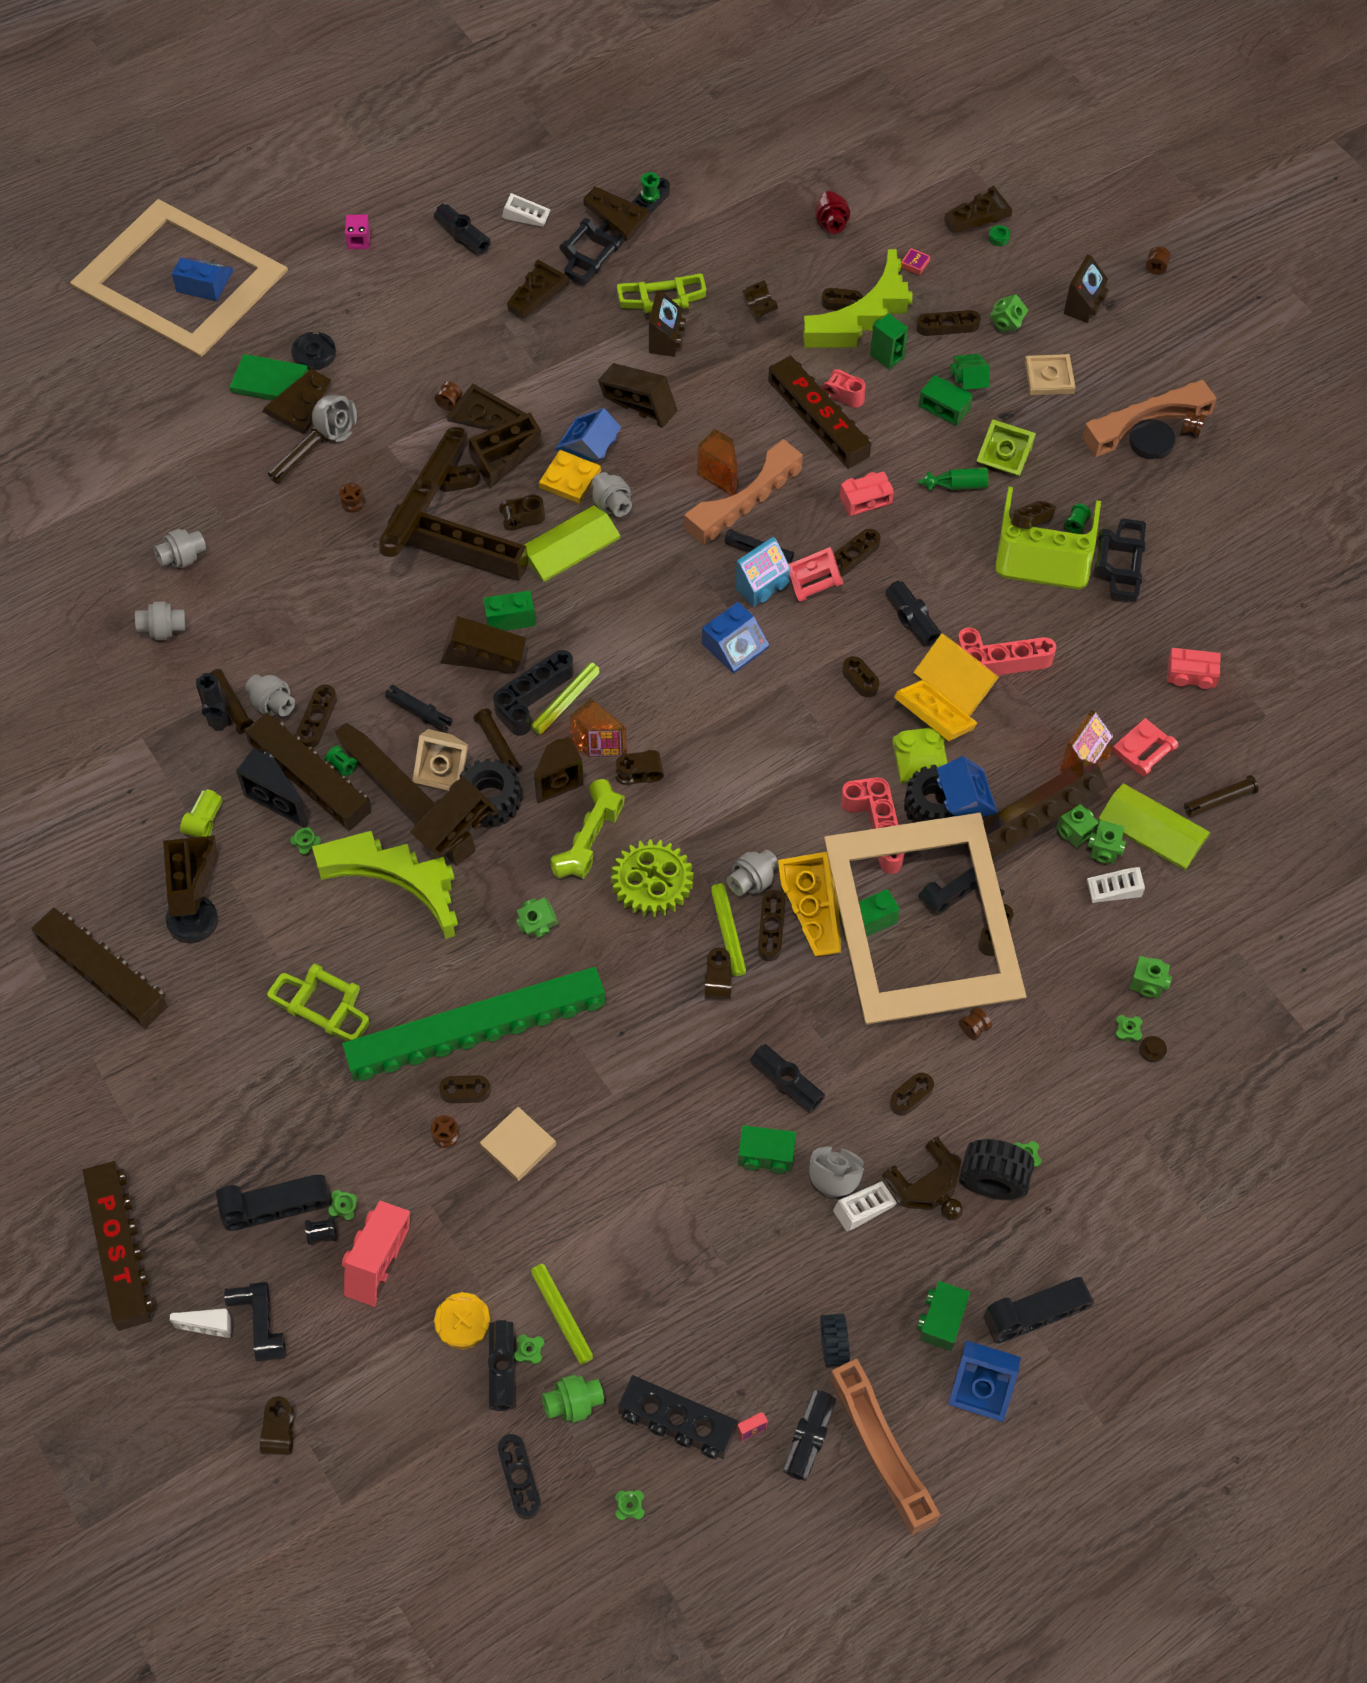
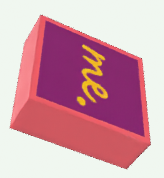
(915, 261)
(752, 1426)

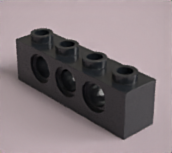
(641, 1392)

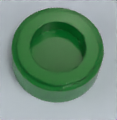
(999, 235)

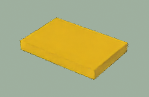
(956, 674)
(935, 710)

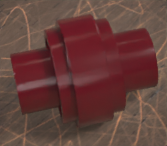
(832, 212)

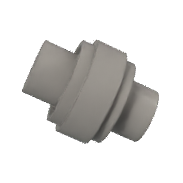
(611, 494)
(179, 548)
(160, 620)
(270, 695)
(752, 872)

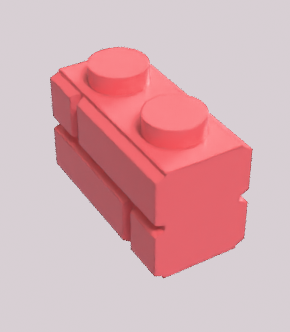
(866, 493)
(1193, 668)

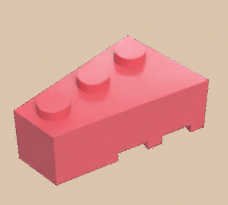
(373, 1251)

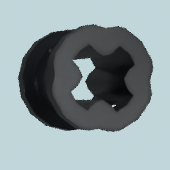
(320, 1230)

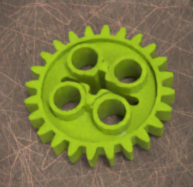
(652, 878)

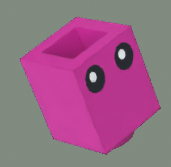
(357, 231)

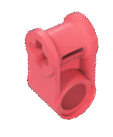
(845, 388)

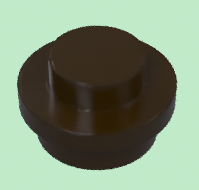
(1153, 1049)

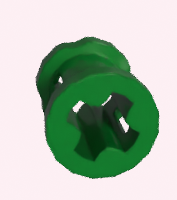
(650, 187)
(1077, 519)
(341, 761)

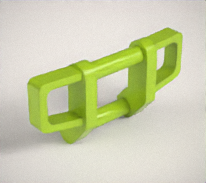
(677, 284)
(307, 988)

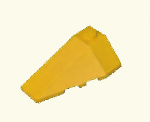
(813, 899)

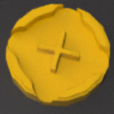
(462, 1321)

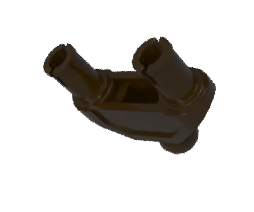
(934, 1187)

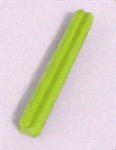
(565, 698)
(728, 929)
(562, 1314)

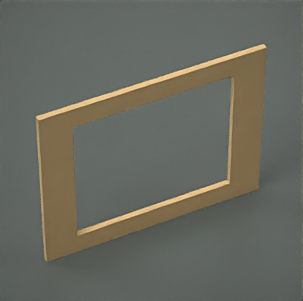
(221, 320)
(935, 997)

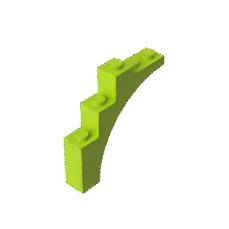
(846, 325)
(364, 857)

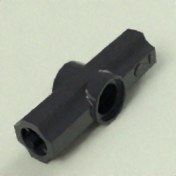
(462, 229)
(913, 613)
(213, 701)
(775, 1067)
(501, 1349)
(809, 1435)

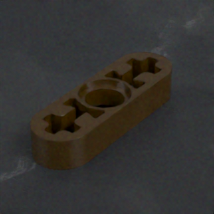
(942, 329)
(1033, 514)
(857, 544)
(315, 705)
(776, 934)

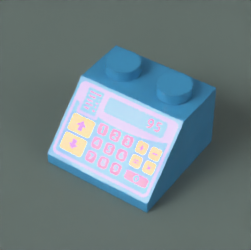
(762, 572)

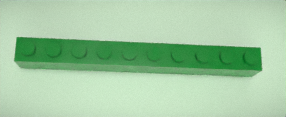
(474, 1024)

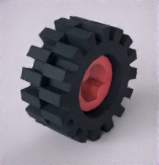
(834, 1339)

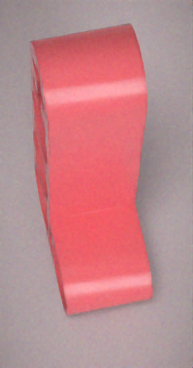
(1035, 653)
(874, 804)

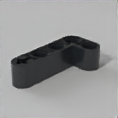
(555, 668)
(271, 1203)
(1017, 1318)

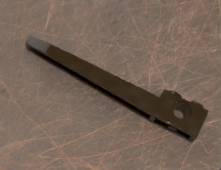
(395, 784)

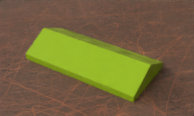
(570, 542)
(1155, 826)

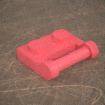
(812, 568)
(1139, 741)

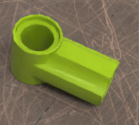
(200, 820)

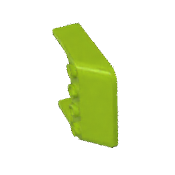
(1045, 554)

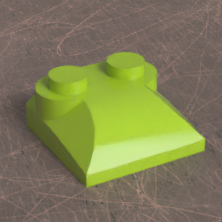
(1006, 447)
(916, 750)

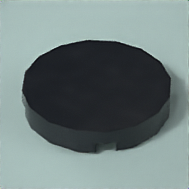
(314, 350)
(1152, 439)
(196, 926)

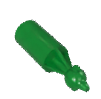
(958, 479)

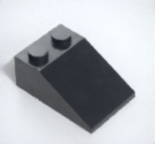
(268, 786)

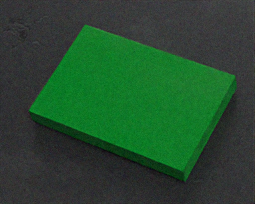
(265, 376)

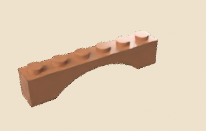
(1105, 433)
(712, 517)
(895, 1472)

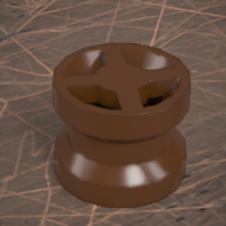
(1158, 260)
(448, 395)
(1193, 423)
(354, 492)
(975, 1023)
(442, 1125)

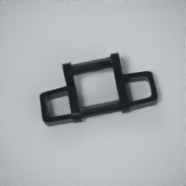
(577, 259)
(1114, 542)

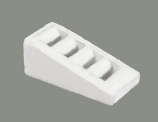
(515, 210)
(1124, 876)
(850, 1215)
(210, 1322)

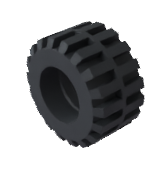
(497, 776)
(916, 804)
(997, 1169)

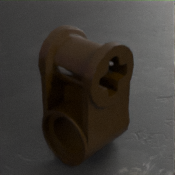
(524, 512)
(640, 766)
(718, 976)
(277, 1432)

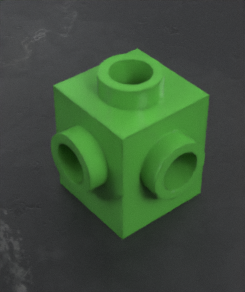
(1008, 313)
(1077, 825)
(1107, 842)
(545, 917)
(1150, 977)

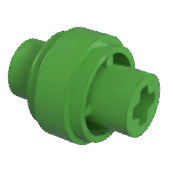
(572, 1398)

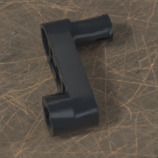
(940, 899)
(266, 1345)

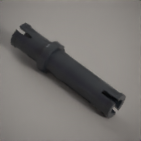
(749, 543)
(427, 712)

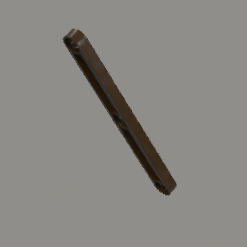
(417, 501)

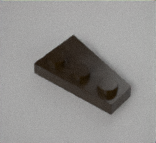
(980, 211)
(618, 212)
(537, 289)
(297, 402)
(482, 409)

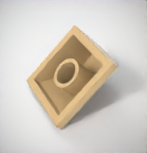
(439, 759)

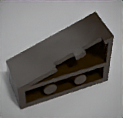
(504, 447)

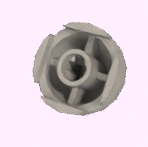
(334, 417)
(835, 1172)

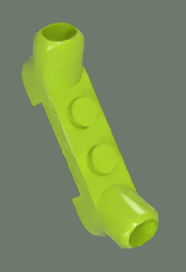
(580, 858)

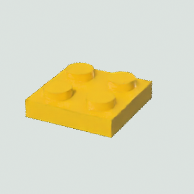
(569, 476)

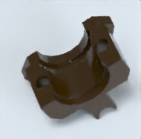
(759, 299)

